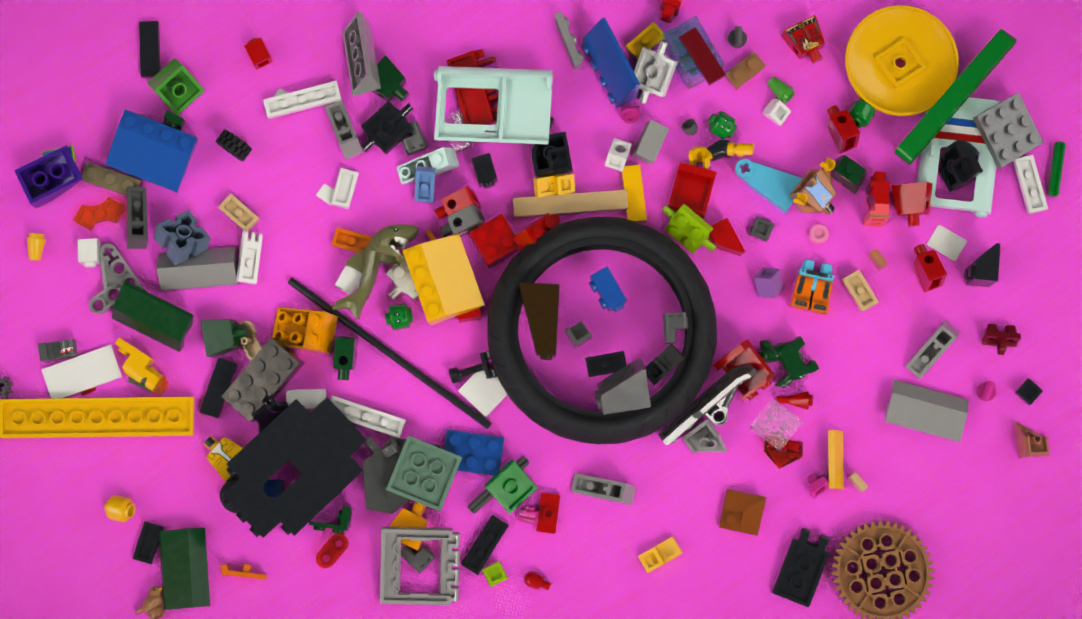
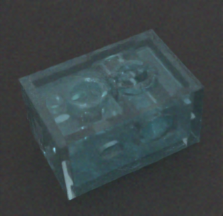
(677, 52)

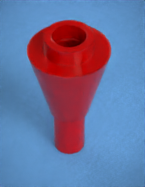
(800, 400)

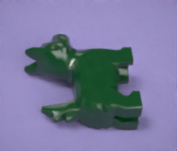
(790, 359)

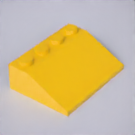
(443, 278)

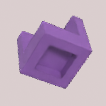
(768, 282)

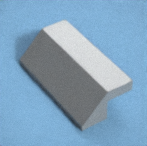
(926, 410)

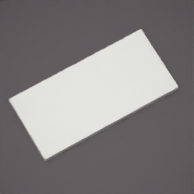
(82, 373)

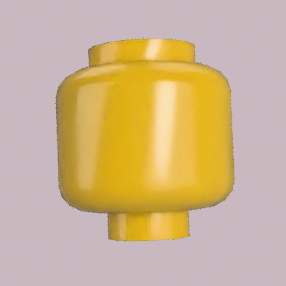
(119, 508)

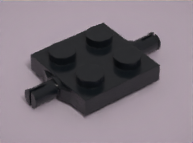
(387, 127)

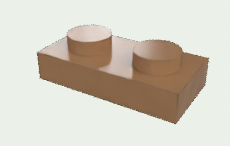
(745, 70)

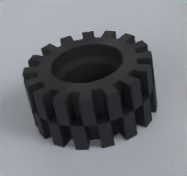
(233, 145)

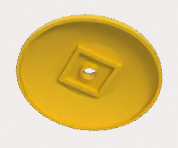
(906, 35)

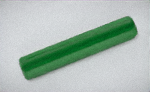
(1056, 169)

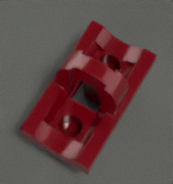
(1002, 340)

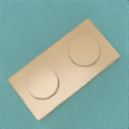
(238, 213)
(860, 291)

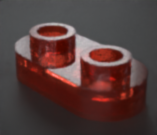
(332, 550)

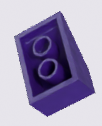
(49, 176)

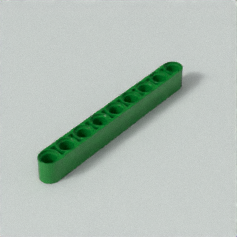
(955, 96)

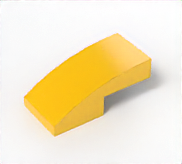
(554, 184)
(660, 554)

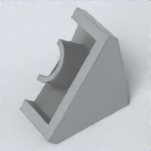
(705, 439)

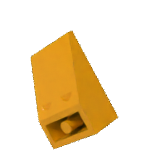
(305, 329)

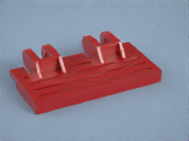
(475, 103)

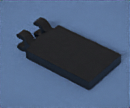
(802, 569)

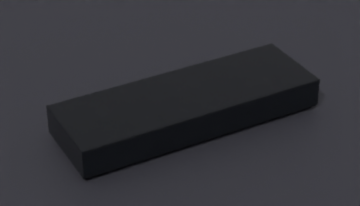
(149, 48)
(219, 383)
(485, 545)

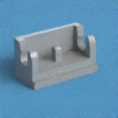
(650, 142)

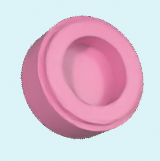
(818, 234)

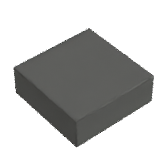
(761, 229)

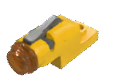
(140, 371)

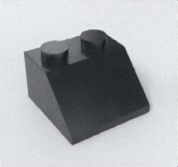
(984, 269)

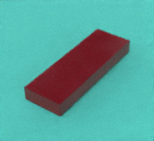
(702, 56)

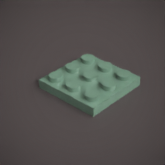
(424, 473)

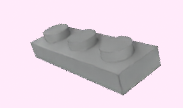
(569, 40)

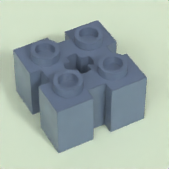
(181, 237)

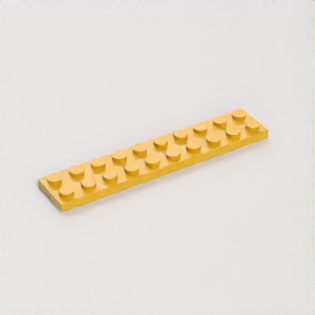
(97, 417)

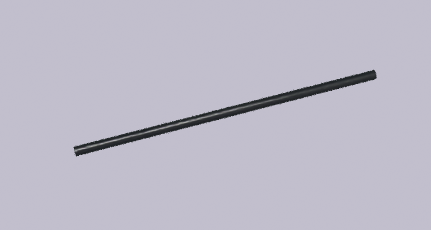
(390, 353)

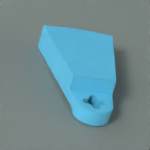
(769, 183)

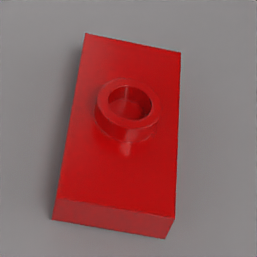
(548, 513)

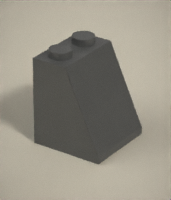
(624, 389)

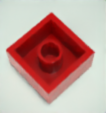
(494, 240)

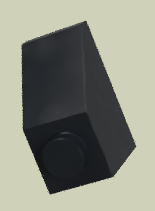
(484, 171)

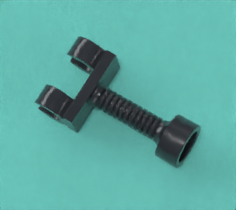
(456, 374)

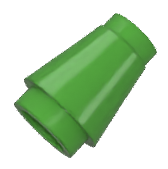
(781, 90)

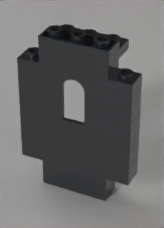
(319, 449)

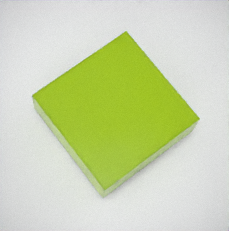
(494, 573)

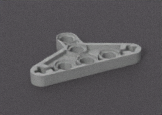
(111, 279)

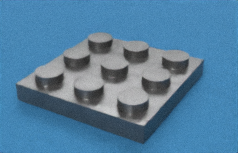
(1008, 130)

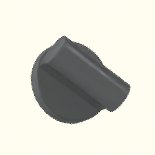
(737, 37)

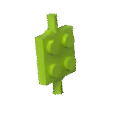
(688, 229)

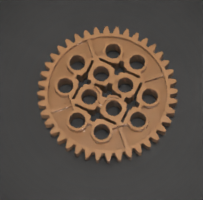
(900, 542)

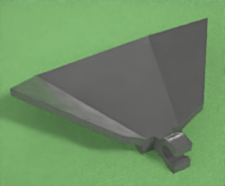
(377, 474)

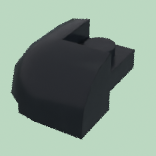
(552, 158)
(959, 165)

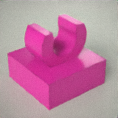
(817, 485)

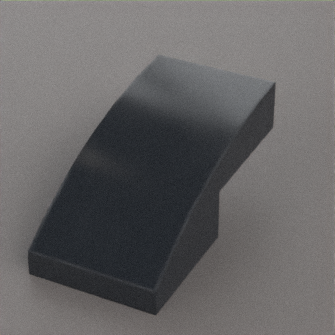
(663, 364)

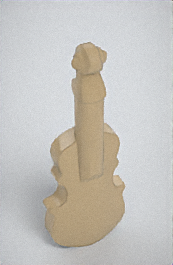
(250, 343)

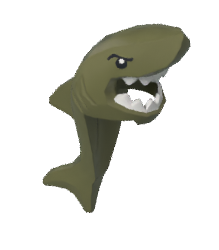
(367, 261)

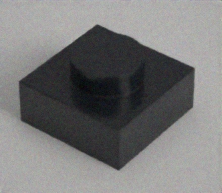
(1028, 391)

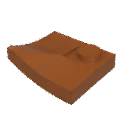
(742, 512)

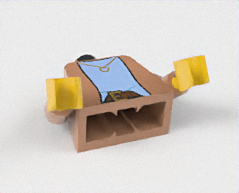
(815, 190)

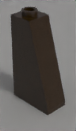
(542, 316)

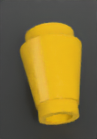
(35, 246)

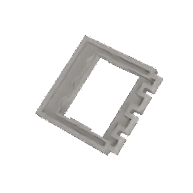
(391, 565)

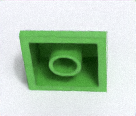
(175, 86)

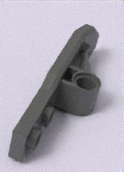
(712, 400)

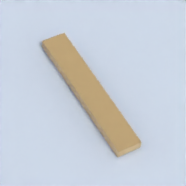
(570, 203)

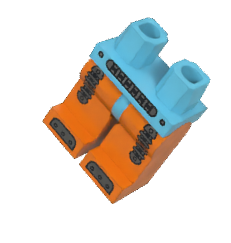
(816, 282)

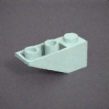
(441, 159)

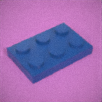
(479, 452)

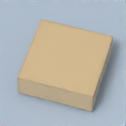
(857, 481)

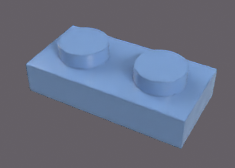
(425, 184)

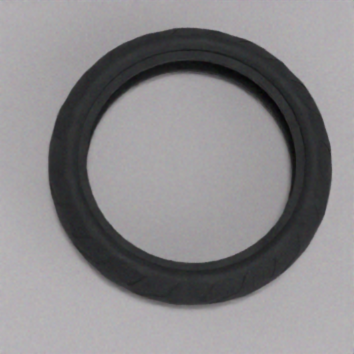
(620, 236)

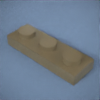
(108, 179)

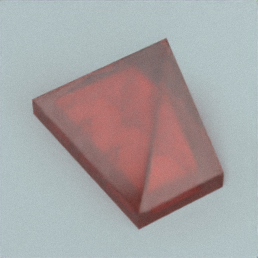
(790, 452)

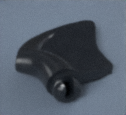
(268, 411)

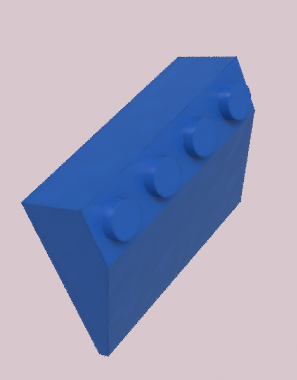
(611, 64)
(151, 151)

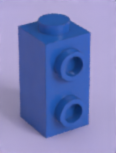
(608, 290)

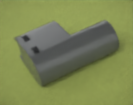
(416, 141)
(673, 322)
(420, 560)

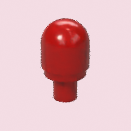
(536, 581)

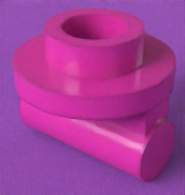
(630, 113)
(986, 391)
(528, 515)

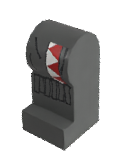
(57, 350)

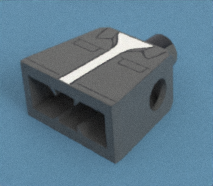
(470, 217)

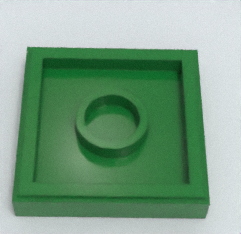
(510, 486)

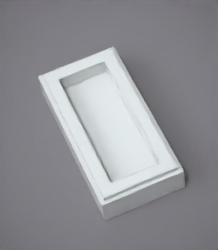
(344, 188)

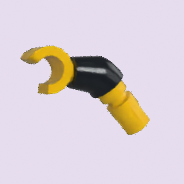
(719, 150)

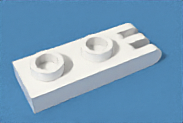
(249, 258)

